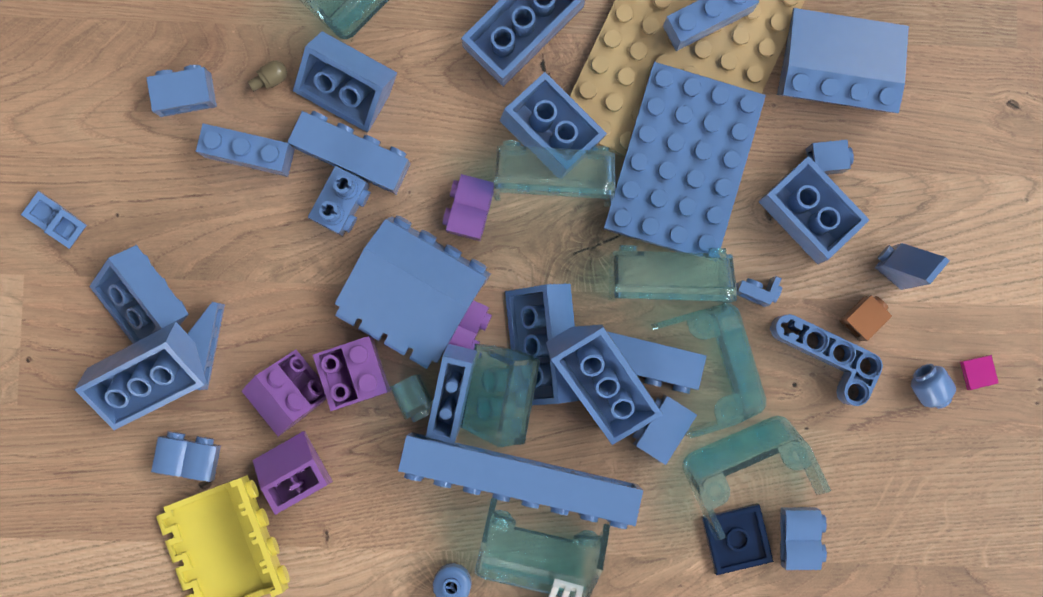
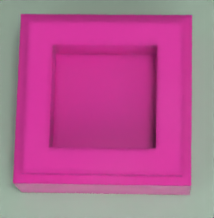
(979, 372)

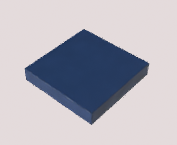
(745, 540)

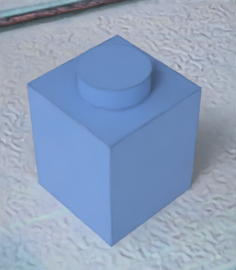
(831, 156)

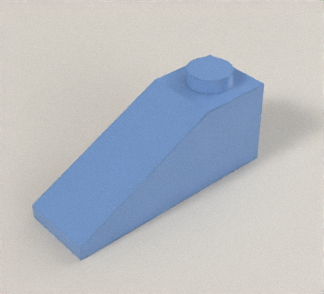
(909, 265)
(206, 335)

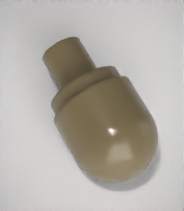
(269, 75)

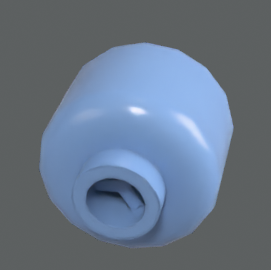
(933, 386)
(455, 574)

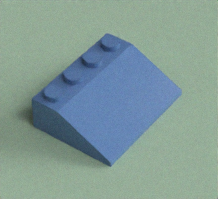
(844, 61)

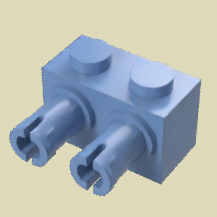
(340, 201)

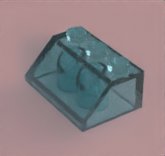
(500, 395)

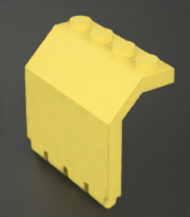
(224, 543)

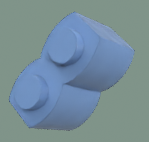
(185, 457)
(801, 538)

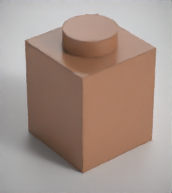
(866, 317)

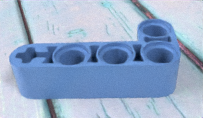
(824, 352)

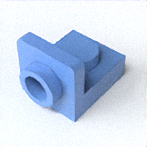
(753, 291)

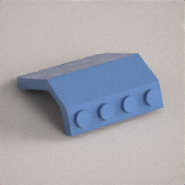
(410, 290)

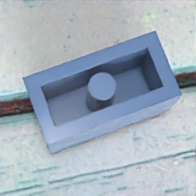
(181, 91)
(665, 433)

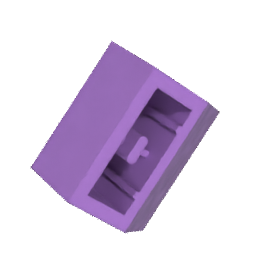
(351, 373)
(285, 392)
(290, 472)

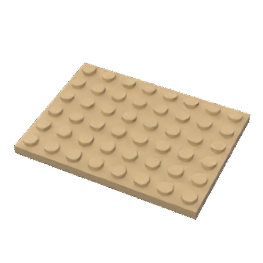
(634, 39)

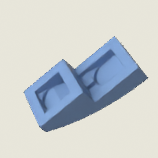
(54, 219)

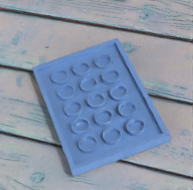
(684, 161)

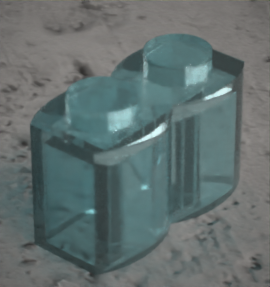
(412, 398)

